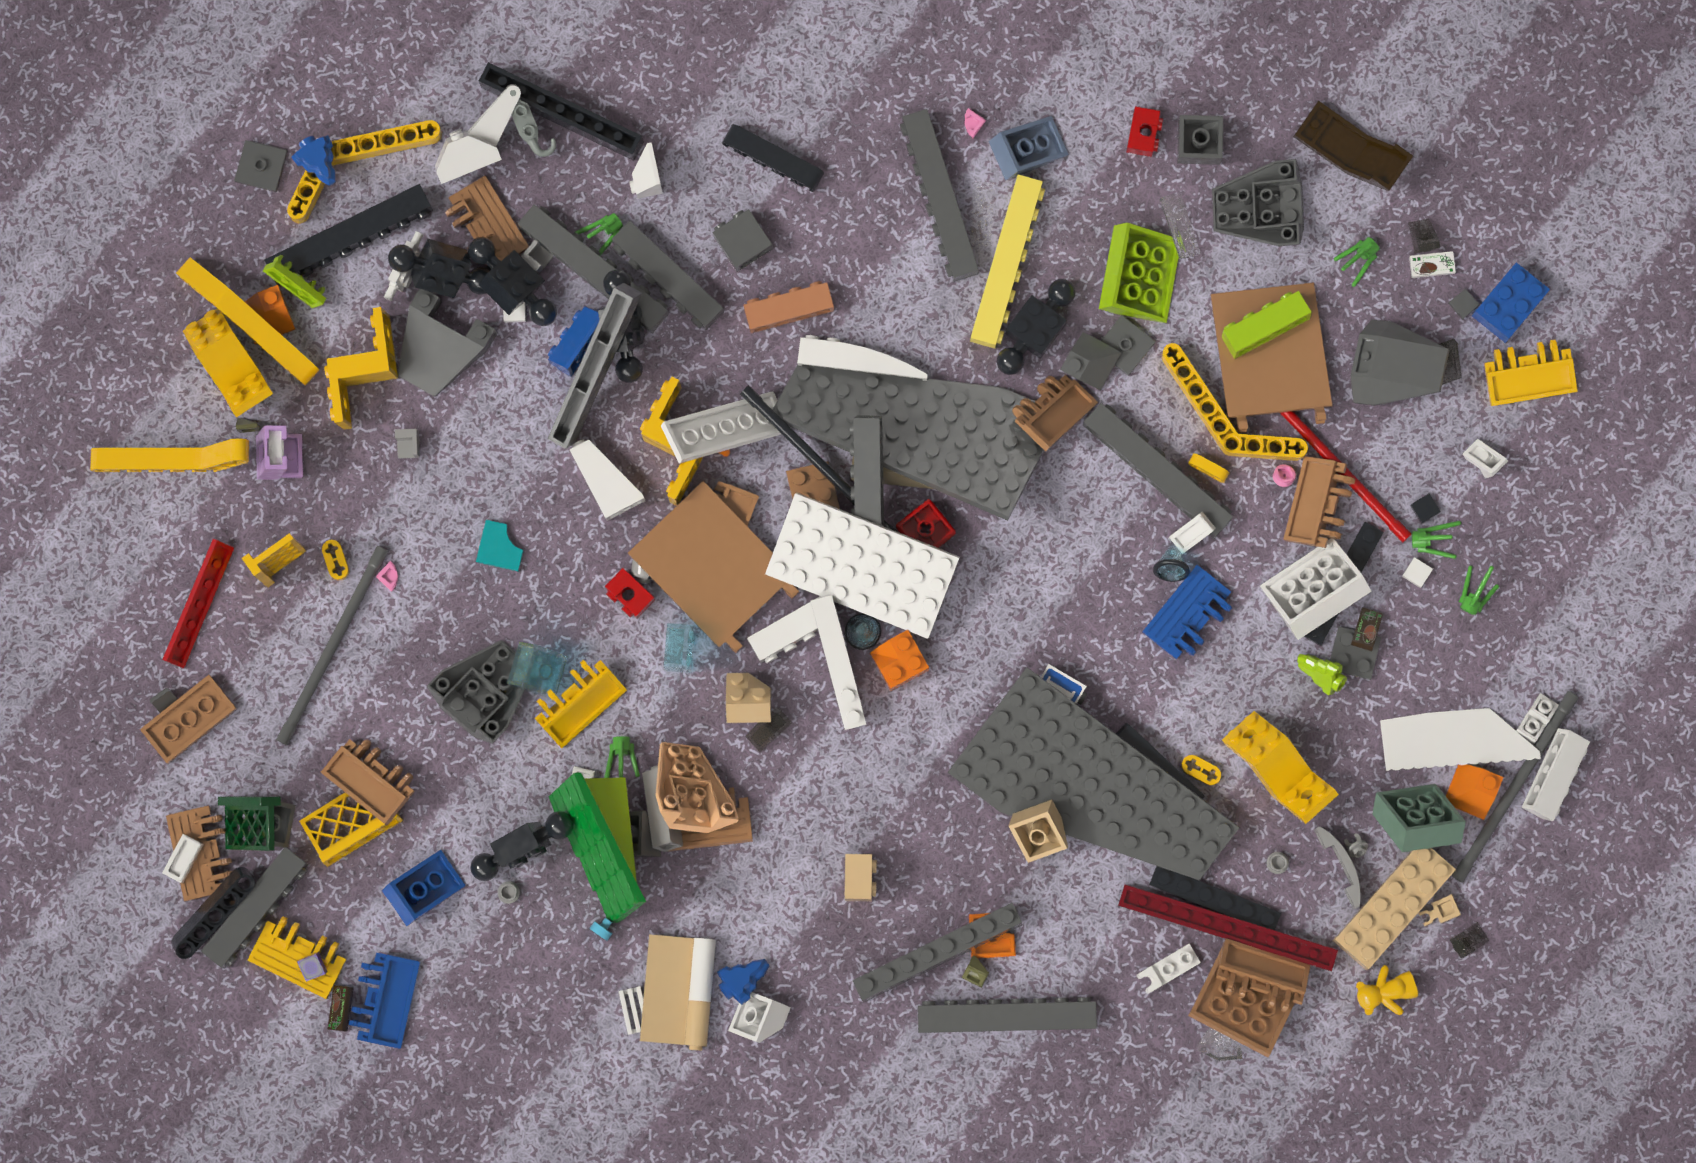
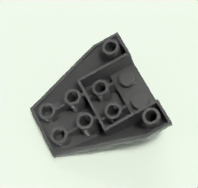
(1262, 205)
(1395, 364)
(478, 693)

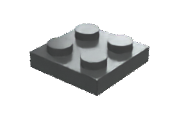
(1353, 659)

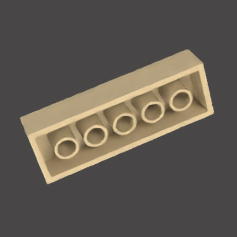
(1393, 906)

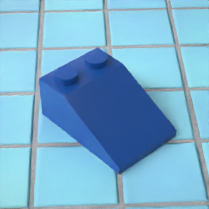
(423, 887)

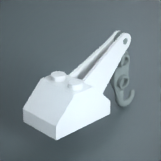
(477, 146)

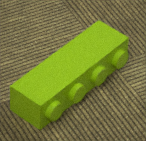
(1266, 324)

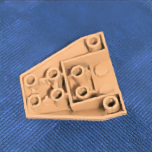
(691, 791)

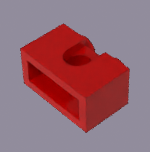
(1139, 143)
(624, 581)

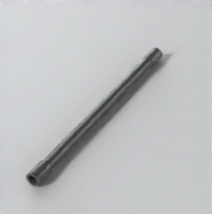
(373, 566)
(1467, 862)

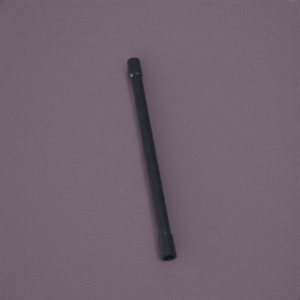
(757, 402)

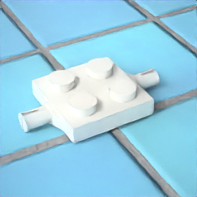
(400, 280)

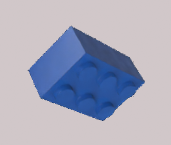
(1510, 302)

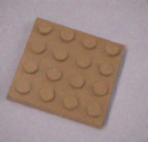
(1241, 1019)

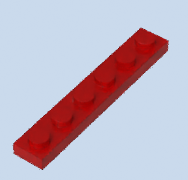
(198, 603)

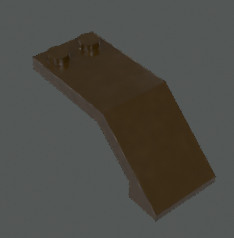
(1351, 148)

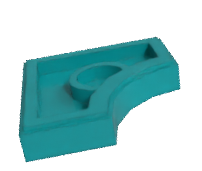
(497, 548)

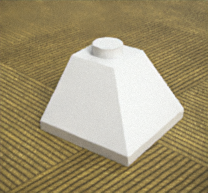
(646, 175)
(759, 1018)

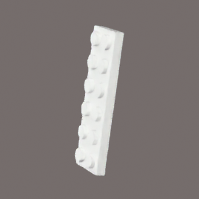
(718, 429)

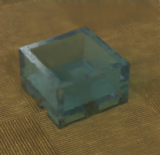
(679, 648)

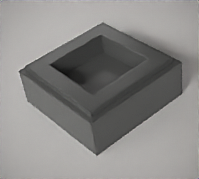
(1463, 304)

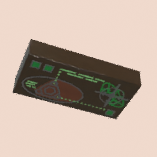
(1367, 629)
(340, 1008)

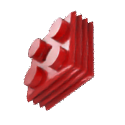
(927, 515)

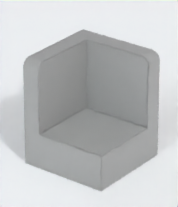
(537, 256)
(407, 443)

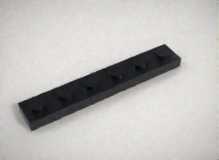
(1359, 554)
(1213, 898)

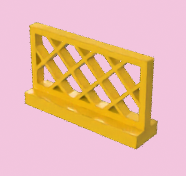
(274, 559)
(350, 842)

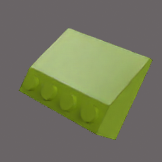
(1139, 273)

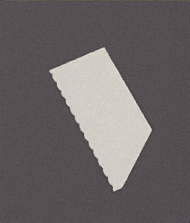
(1452, 740)

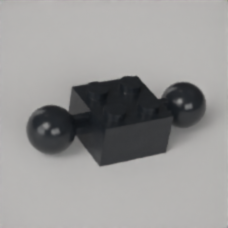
(438, 268)
(511, 282)
(1035, 326)
(628, 366)
(521, 844)

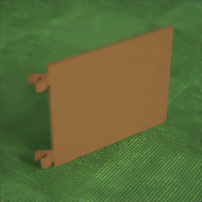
(1279, 374)
(709, 565)

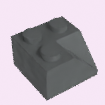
(1200, 139)

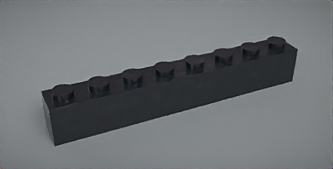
(565, 112)
(356, 232)

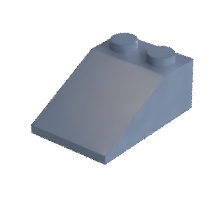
(1027, 147)

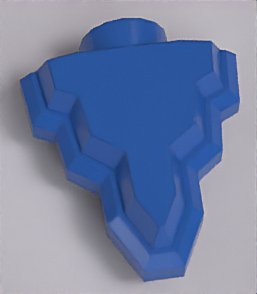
(317, 158)
(742, 979)

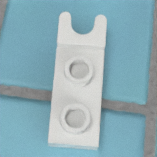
(1170, 967)

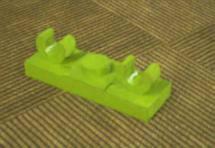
(295, 283)

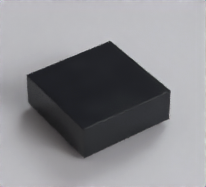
(1425, 508)

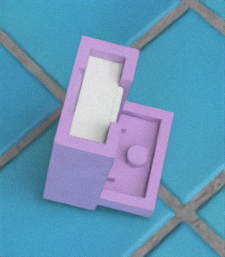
(278, 454)

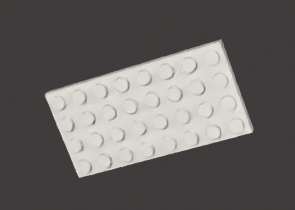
(862, 565)

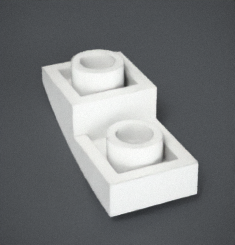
(1537, 718)

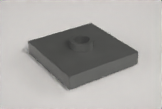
(260, 166)
(1130, 341)

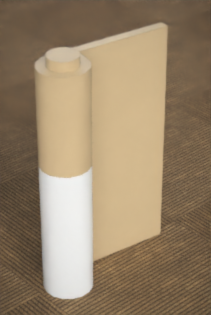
(678, 991)

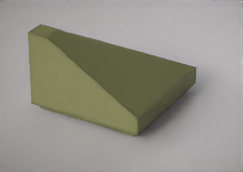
(244, 426)
(975, 972)

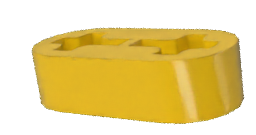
(1208, 468)
(330, 561)
(1204, 765)

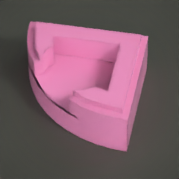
(973, 122)
(388, 576)

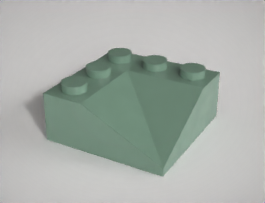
(1418, 817)

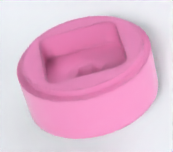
(1284, 475)

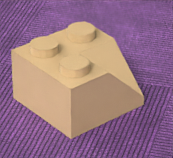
(747, 699)
(1039, 831)
(859, 877)

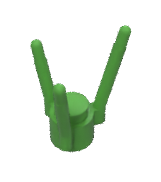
(609, 224)
(1365, 250)
(1422, 538)
(1472, 602)
(621, 747)

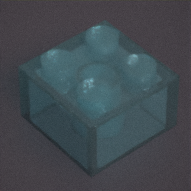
(537, 669)

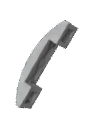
(1328, 840)

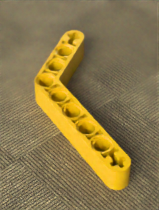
(359, 153)
(247, 320)
(1219, 416)
(212, 457)

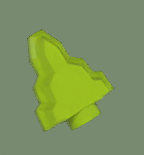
(1323, 672)

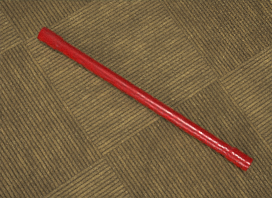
(1394, 525)

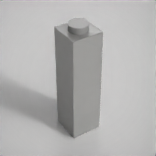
(661, 836)

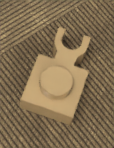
(1444, 910)

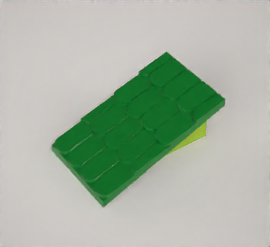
(602, 839)

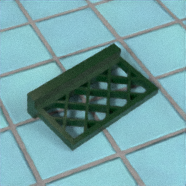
(248, 806)

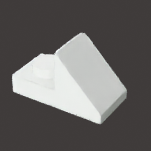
(1485, 458)

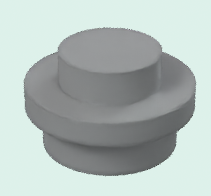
(1277, 862)
(508, 892)

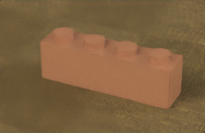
(788, 307)

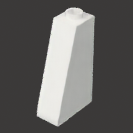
(608, 485)

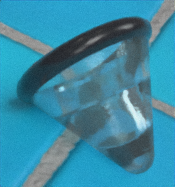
(1171, 560)
(862, 631)

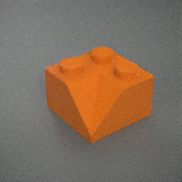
(899, 660)

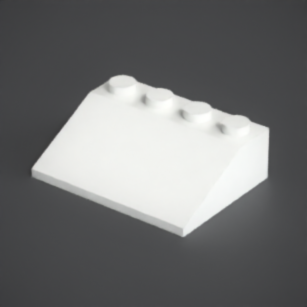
(1315, 588)

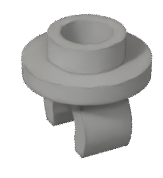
(1356, 849)

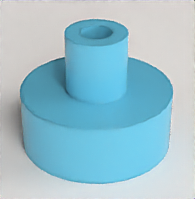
(602, 929)

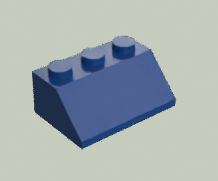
(574, 342)

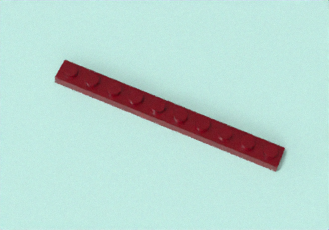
(1228, 927)

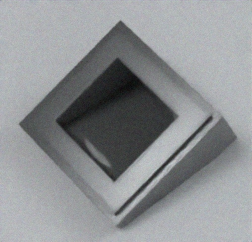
(163, 699)

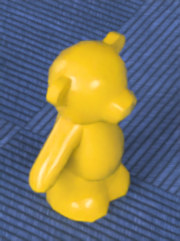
(1398, 988)

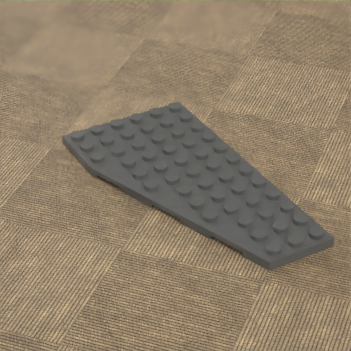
(933, 430)
(1104, 788)

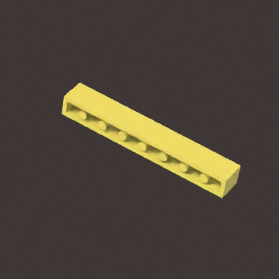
(1006, 261)

